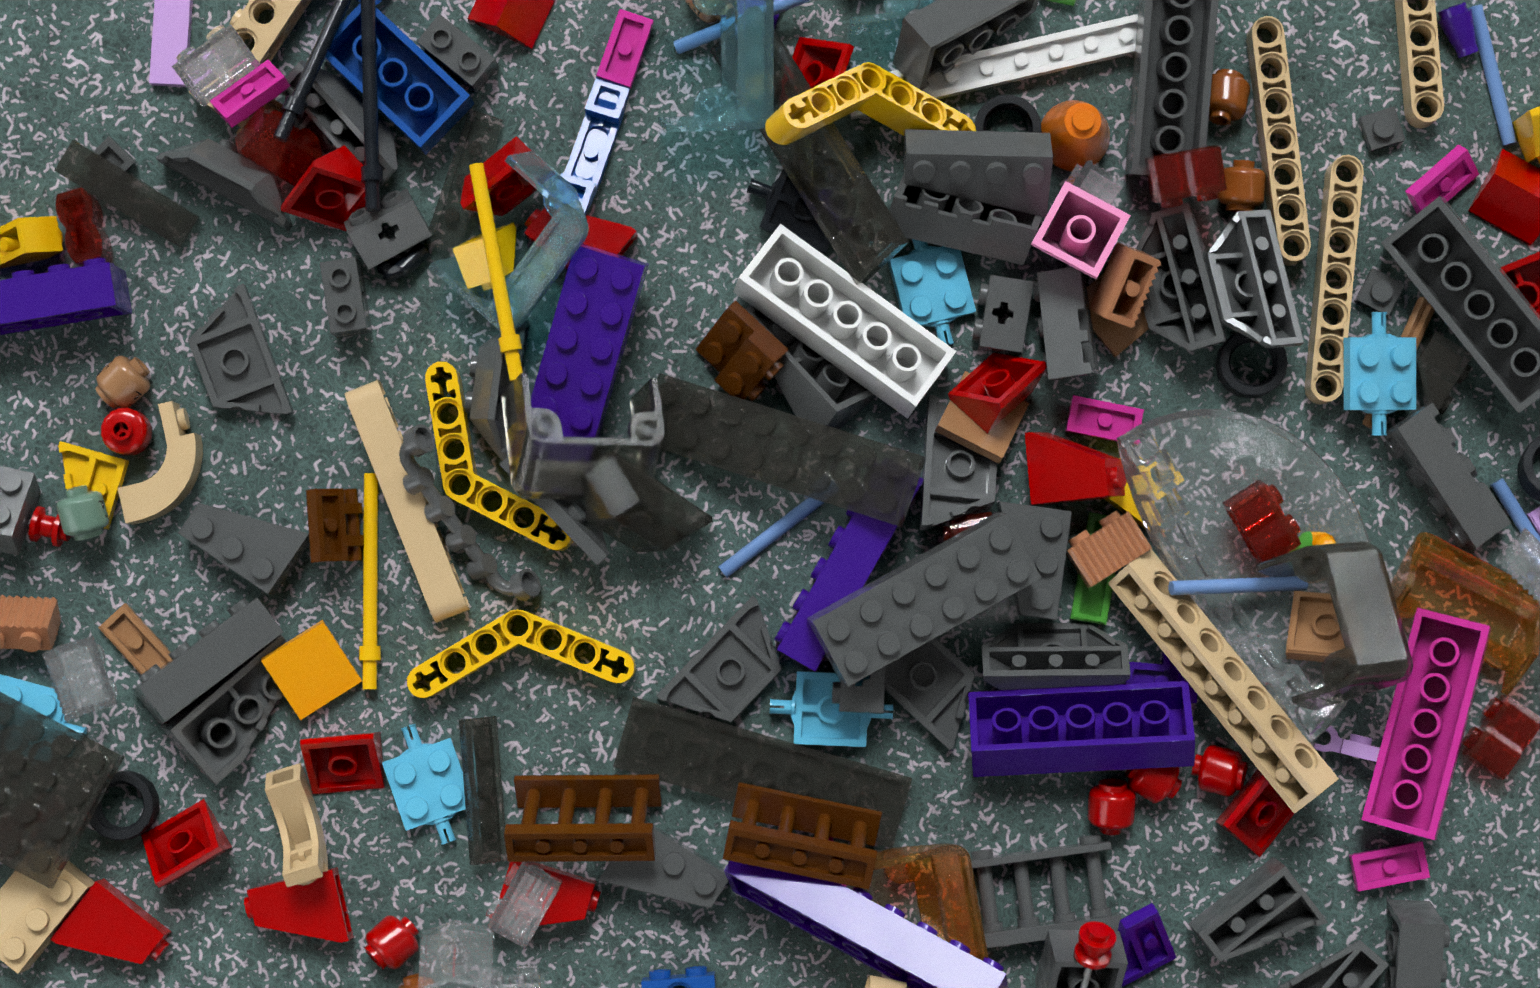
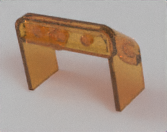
(1463, 586)
(942, 888)

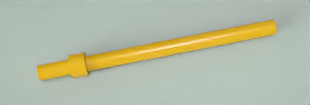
(509, 341)
(370, 652)

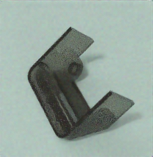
(554, 465)
(1367, 615)

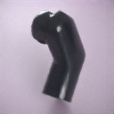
(405, 266)

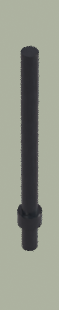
(295, 105)
(371, 171)

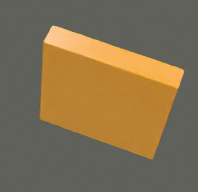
(311, 669)

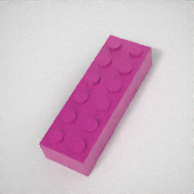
(1427, 724)

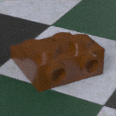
(742, 353)

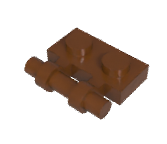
(334, 525)

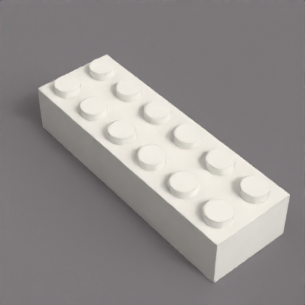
(843, 321)

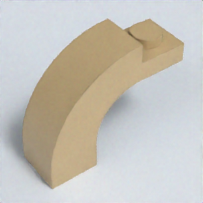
(175, 477)
(298, 825)

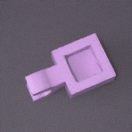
(1356, 746)

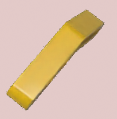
(870, 92)
(466, 464)
(506, 642)

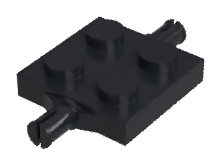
(787, 208)

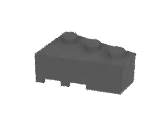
(1066, 324)
(1045, 539)
(249, 546)
(674, 874)
(1256, 912)
(1349, 968)

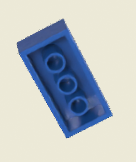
(410, 85)

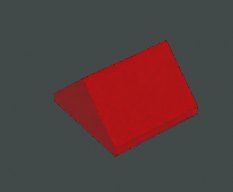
(513, 19)
(821, 59)
(504, 184)
(328, 190)
(1510, 197)
(996, 388)
(344, 762)
(1256, 814)
(184, 843)

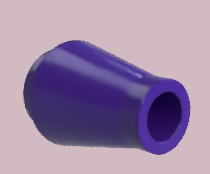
(1459, 29)

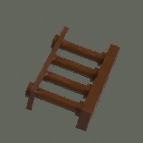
(583, 841)
(798, 853)

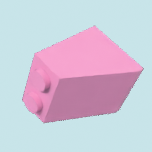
(1080, 230)

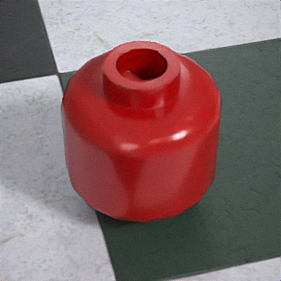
(138, 433)
(1220, 770)
(1154, 783)
(1111, 806)
(392, 942)

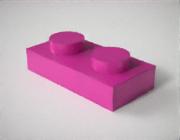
(625, 48)
(250, 93)
(1443, 179)
(1101, 418)
(1389, 866)

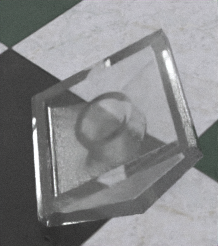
(456, 956)

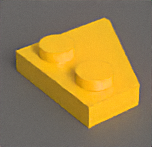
(96, 470)

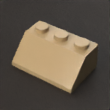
(35, 912)

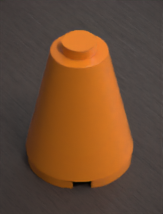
(1076, 133)

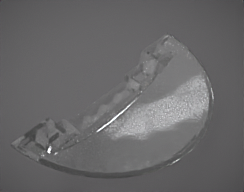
(1179, 478)

